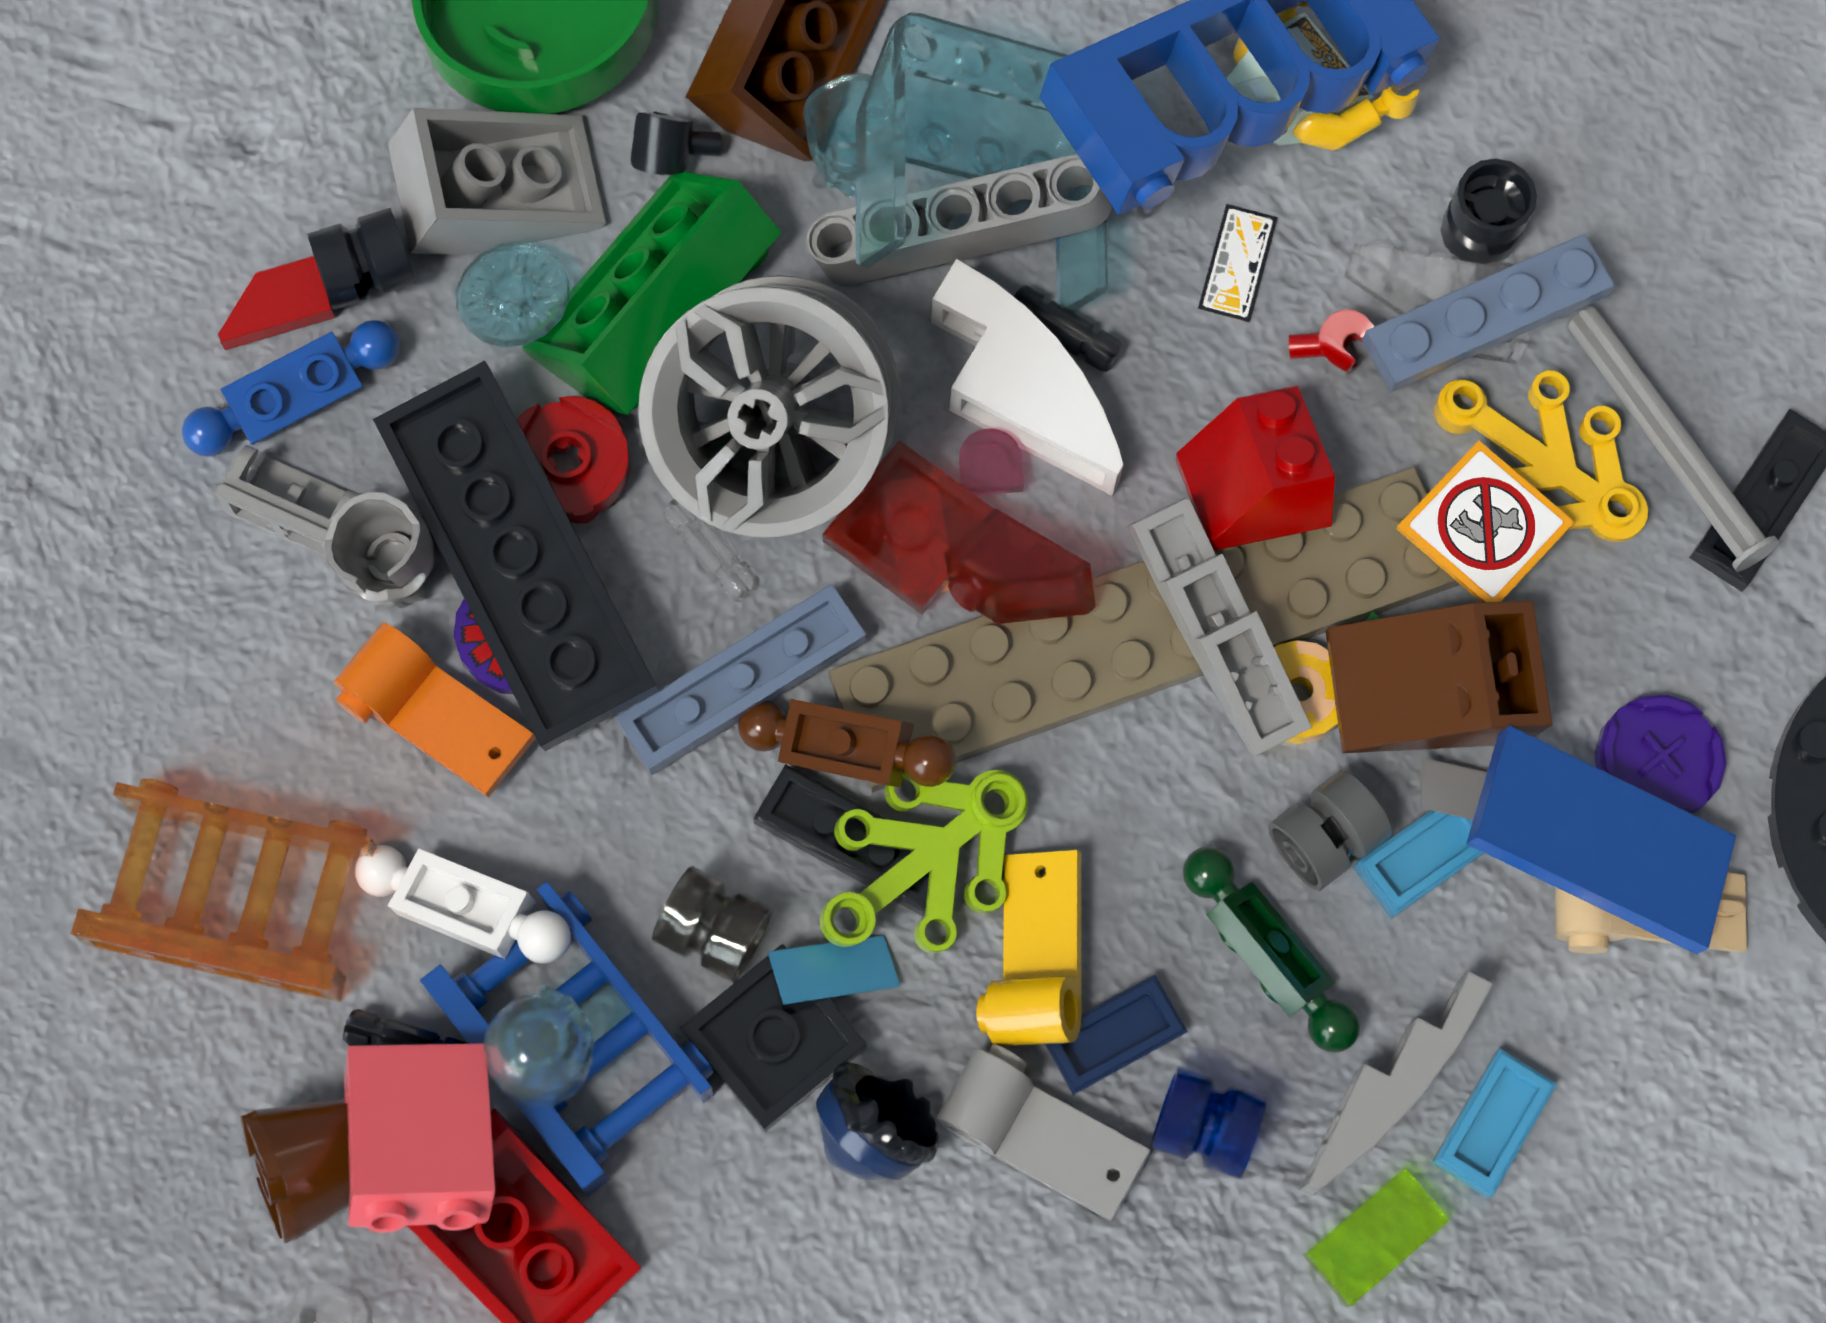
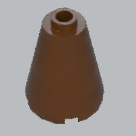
(300, 1163)

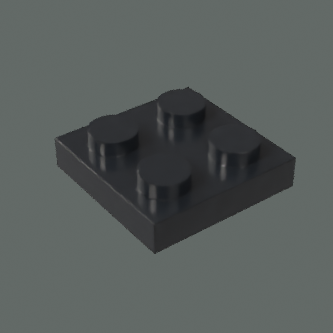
(771, 1050)

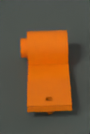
(431, 709)

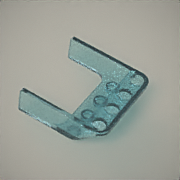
(967, 110)

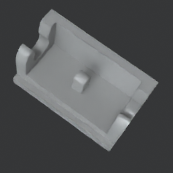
(280, 499)

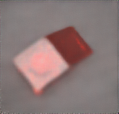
(1017, 573)

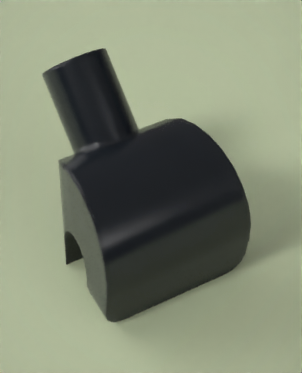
(665, 141)

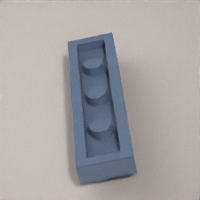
(1487, 312)
(741, 678)

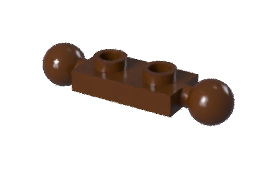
(847, 743)

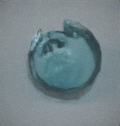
(831, 129)
(539, 1049)

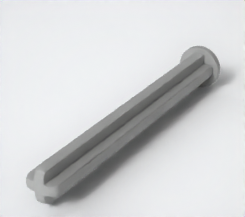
(1671, 439)

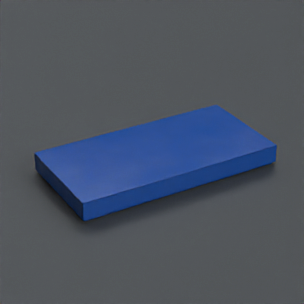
(1602, 840)

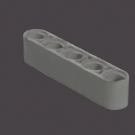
(985, 232)

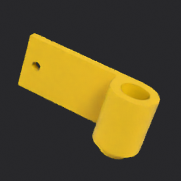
(1041, 953)

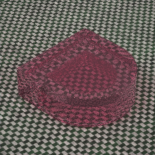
(990, 463)

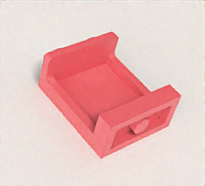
(418, 1136)

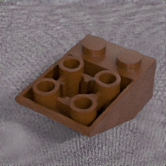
(1438, 678)

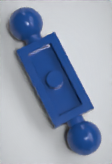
(290, 388)

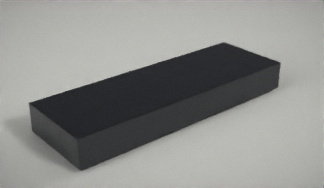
(1770, 492)
(806, 816)

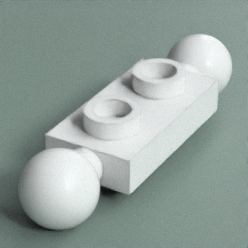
(463, 904)

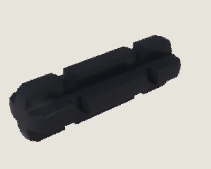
(1072, 330)
(367, 1029)

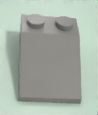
(492, 179)

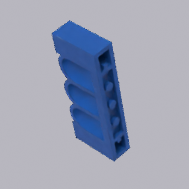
(1140, 158)

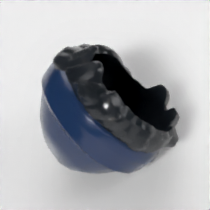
(875, 1124)

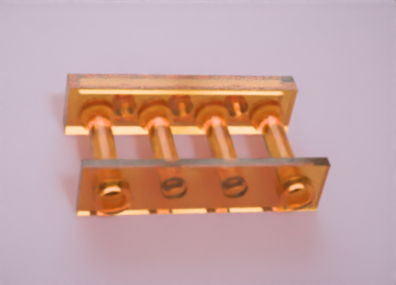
(245, 953)

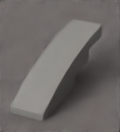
(1219, 627)
(1381, 1099)

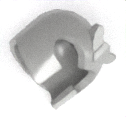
(381, 549)

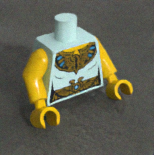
(1321, 130)

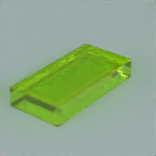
(1376, 1238)

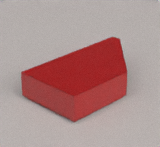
(277, 303)

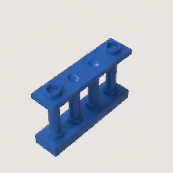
(586, 1148)

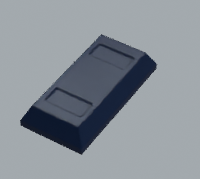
(1118, 1035)

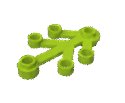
(934, 851)

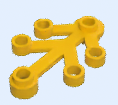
(1553, 463)

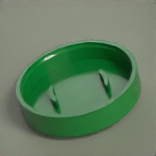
(535, 51)

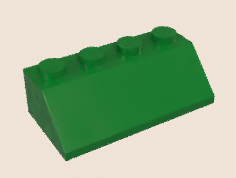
(671, 256)

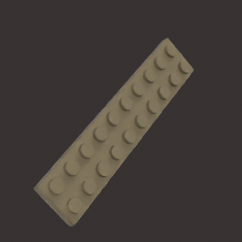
(1017, 679)

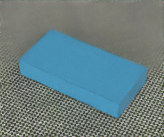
(1417, 860)
(1494, 1123)

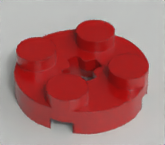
(601, 450)

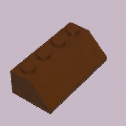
(773, 59)

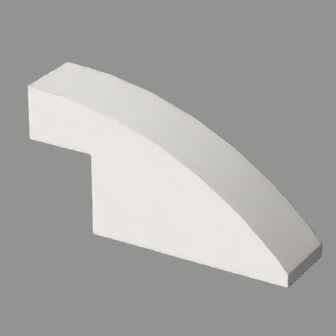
(1024, 380)

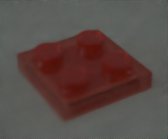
(905, 526)

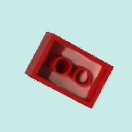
(540, 1249)

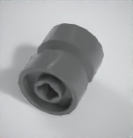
(1338, 812)

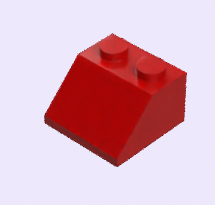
(1259, 471)

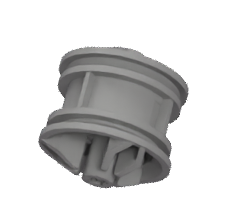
(768, 406)

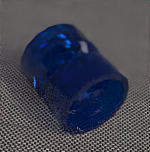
(1209, 1122)

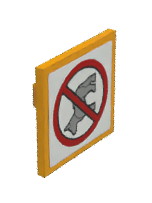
(1485, 525)

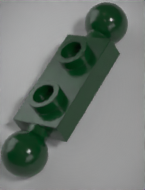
(1271, 950)

